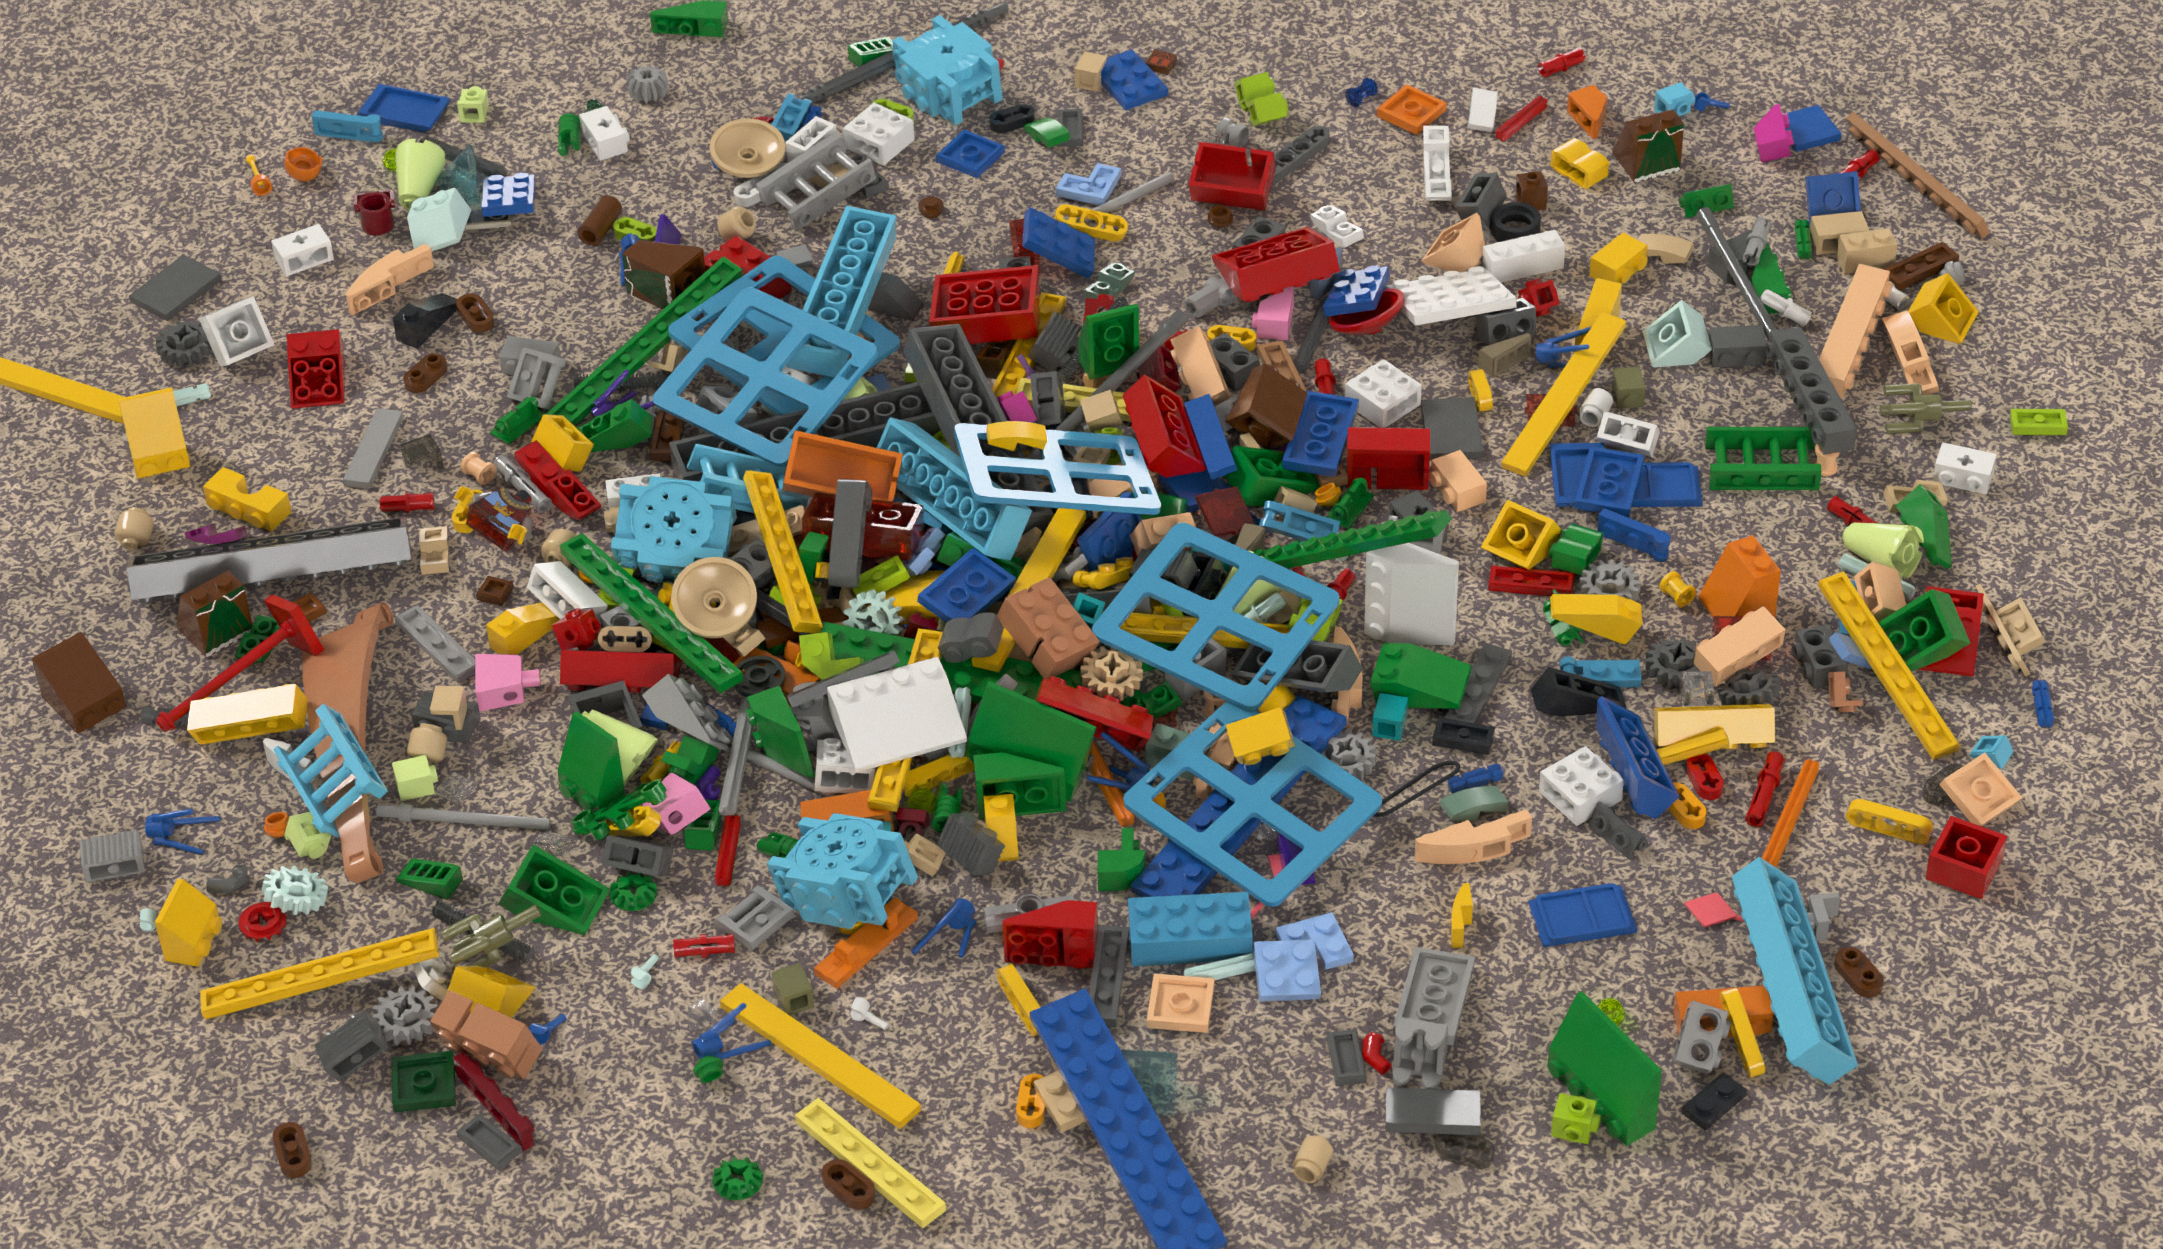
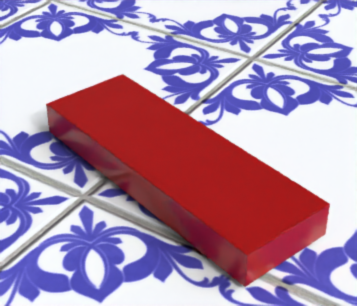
(1530, 581)

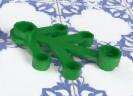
(614, 810)

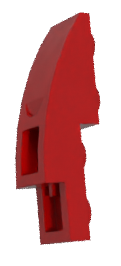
(559, 485)

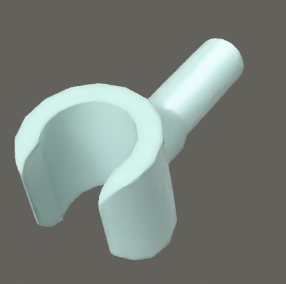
(147, 919)
(641, 975)

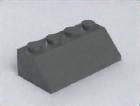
(1318, 668)

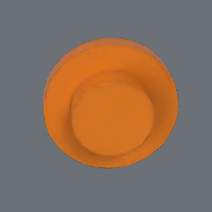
(276, 824)

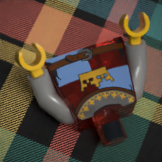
(498, 515)

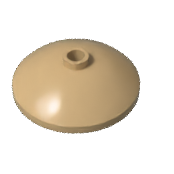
(747, 148)
(714, 581)

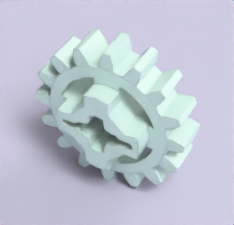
(881, 610)
(294, 890)

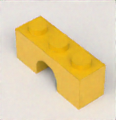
(262, 509)

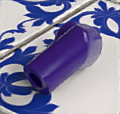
(707, 781)

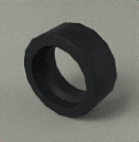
(1515, 212)

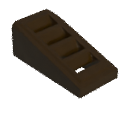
(992, 359)

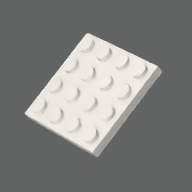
(1453, 295)

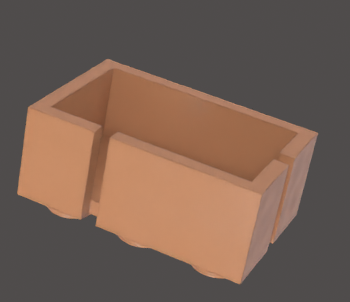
(1049, 617)
(486, 1036)

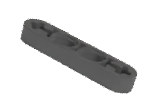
(1313, 139)

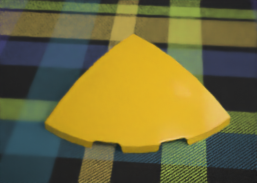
(907, 595)

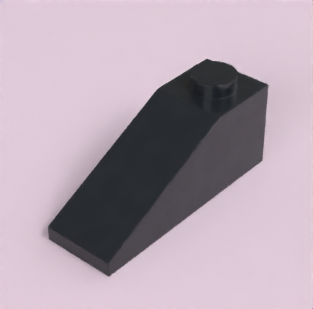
(423, 318)
(1571, 694)

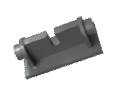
(1616, 831)

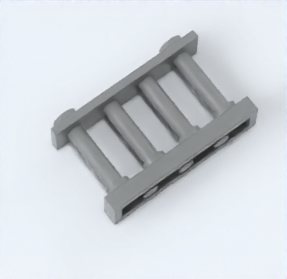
(807, 165)

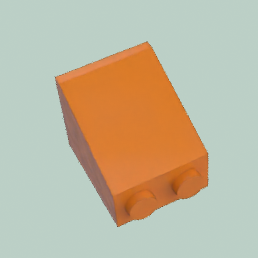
(1742, 581)

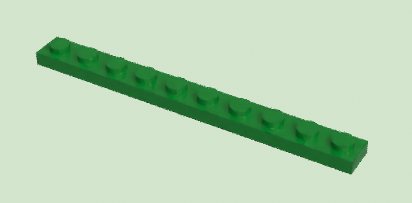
(645, 342)
(1358, 541)
(651, 613)

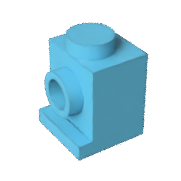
(1674, 97)

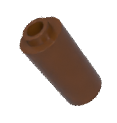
(600, 220)

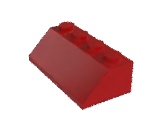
(1163, 429)
(609, 667)

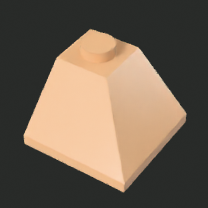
(1458, 246)

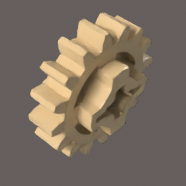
(1125, 678)

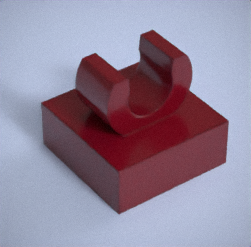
(918, 622)
(912, 818)

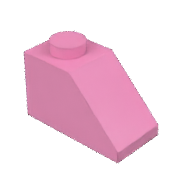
(1275, 316)

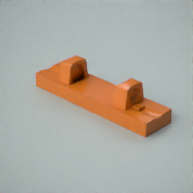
(864, 944)

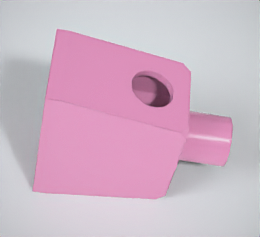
(502, 680)
(681, 806)

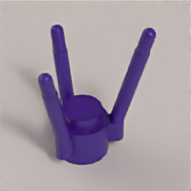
(603, 407)

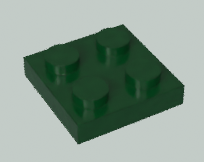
(423, 1081)

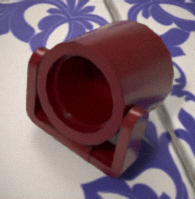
(375, 211)

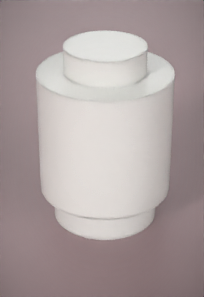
(1594, 405)

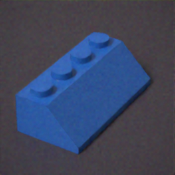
(1635, 759)

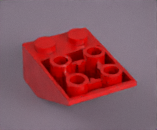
(316, 368)
(1969, 609)
(1053, 935)

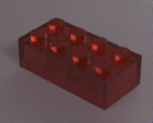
(889, 526)

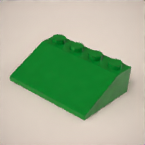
(1031, 731)
(1607, 1067)

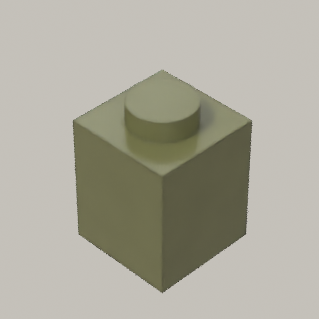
(1628, 387)
(792, 989)

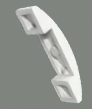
(1436, 163)

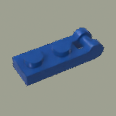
(1634, 534)

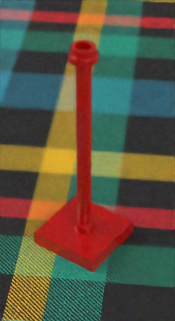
(293, 628)

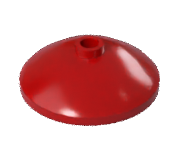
(1370, 321)

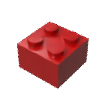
(1966, 857)

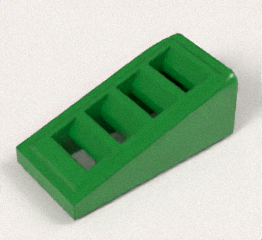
(866, 51)
(811, 552)
(704, 830)
(439, 887)

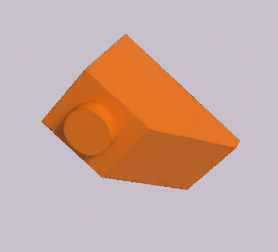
(1588, 109)

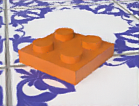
(1411, 109)

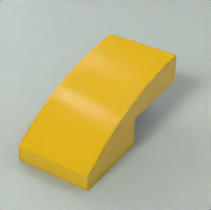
(1009, 433)
(1461, 915)

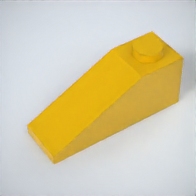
(1599, 614)
(519, 628)

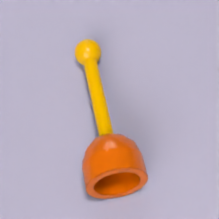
(259, 179)

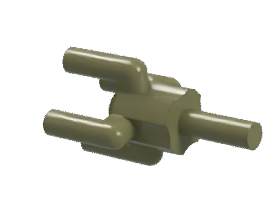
(1918, 407)
(486, 937)

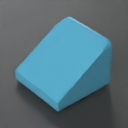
(1996, 747)

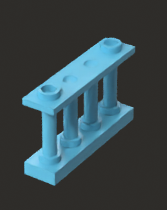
(725, 472)
(355, 763)

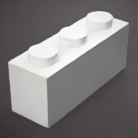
(1524, 256)
(563, 590)

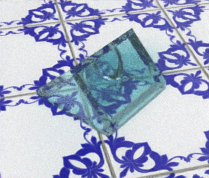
(463, 176)
(1157, 1077)

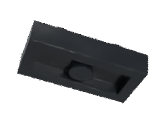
(1463, 735)
(1714, 1101)

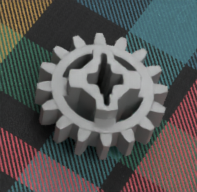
(1610, 580)
(1346, 753)
(405, 1015)

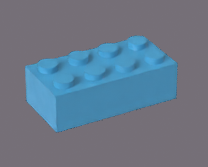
(1189, 928)

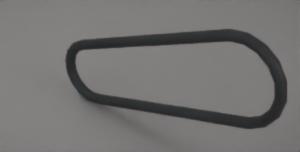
(1381, 814)

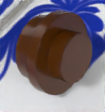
(931, 207)
(1220, 217)

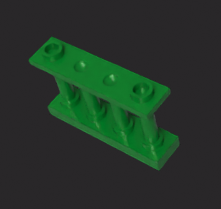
(1762, 476)

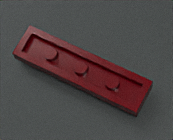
(490, 1096)

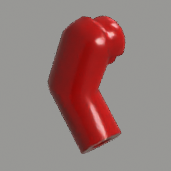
(1371, 1053)

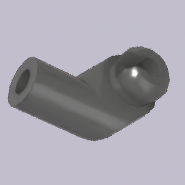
(229, 884)

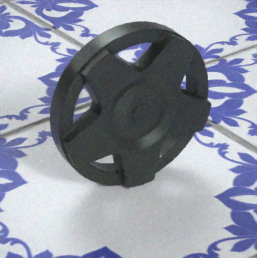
(758, 677)

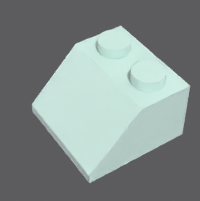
(438, 219)
(1677, 337)

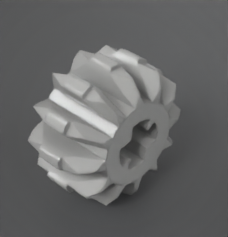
(647, 83)

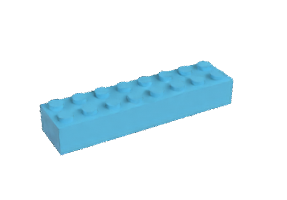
(846, 284)
(938, 480)
(1793, 972)

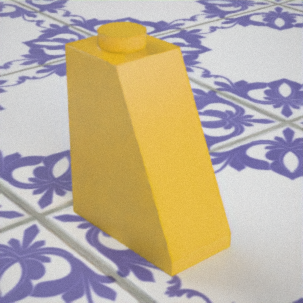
(1603, 298)

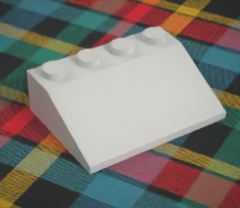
(1410, 596)
(896, 714)

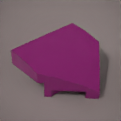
(209, 535)

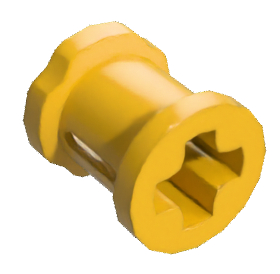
(1677, 589)

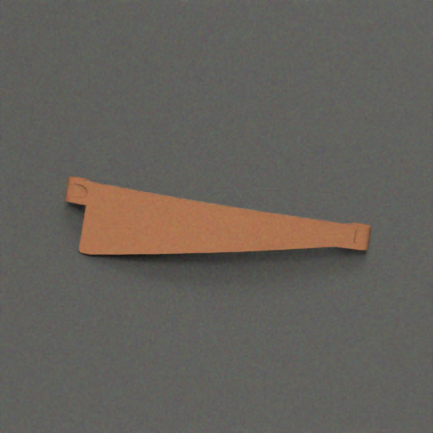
(341, 681)

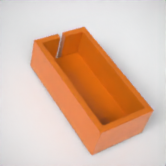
(820, 461)

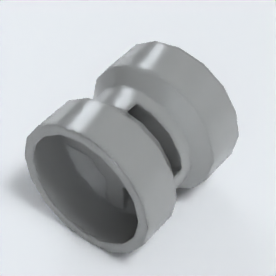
(1234, 134)

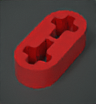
(1698, 777)

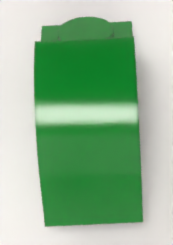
(691, 759)
(1121, 867)

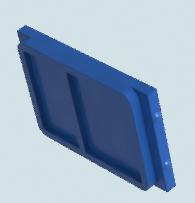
(405, 107)
(1567, 469)
(1668, 485)
(1582, 914)

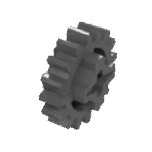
(183, 343)
(1670, 660)
(1750, 687)

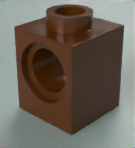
(1532, 189)

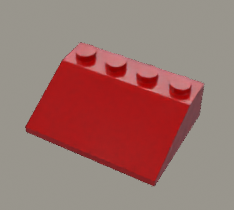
(1277, 263)
(989, 303)
(1125, 724)

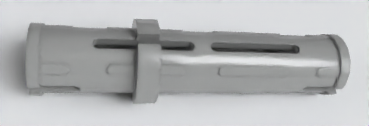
(517, 477)

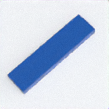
(1210, 436)

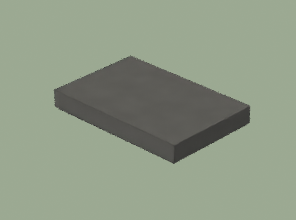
(175, 287)
(1452, 426)
(1433, 1111)

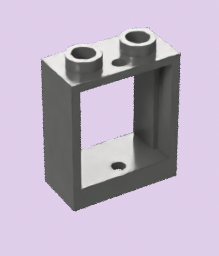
(614, 698)

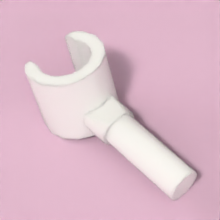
(860, 1012)

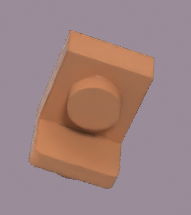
(1838, 689)

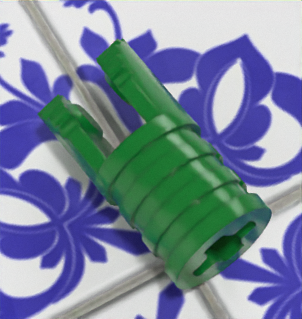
(568, 133)
(945, 806)
(776, 845)

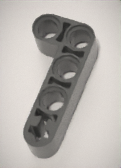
(851, 504)

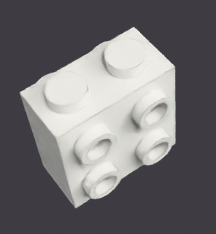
(878, 133)
(1384, 393)
(835, 771)
(1579, 784)

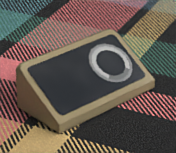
(477, 221)

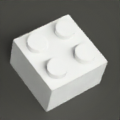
(236, 331)

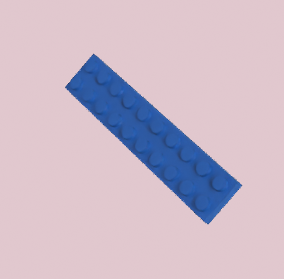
(1181, 873)
(1126, 1125)

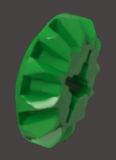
(624, 899)
(734, 1188)

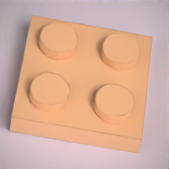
(1980, 790)
(1180, 1003)

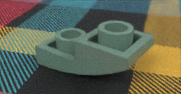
(1111, 281)
(1469, 802)

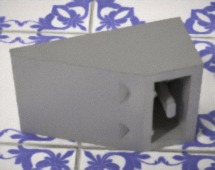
(683, 707)

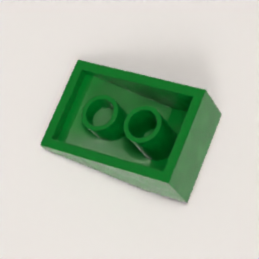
(1108, 340)
(1261, 474)
(1926, 630)
(1420, 675)
(778, 730)
(590, 764)
(1034, 784)
(559, 890)

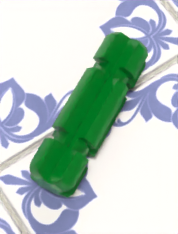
(1803, 239)

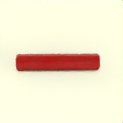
(1521, 118)
(727, 850)

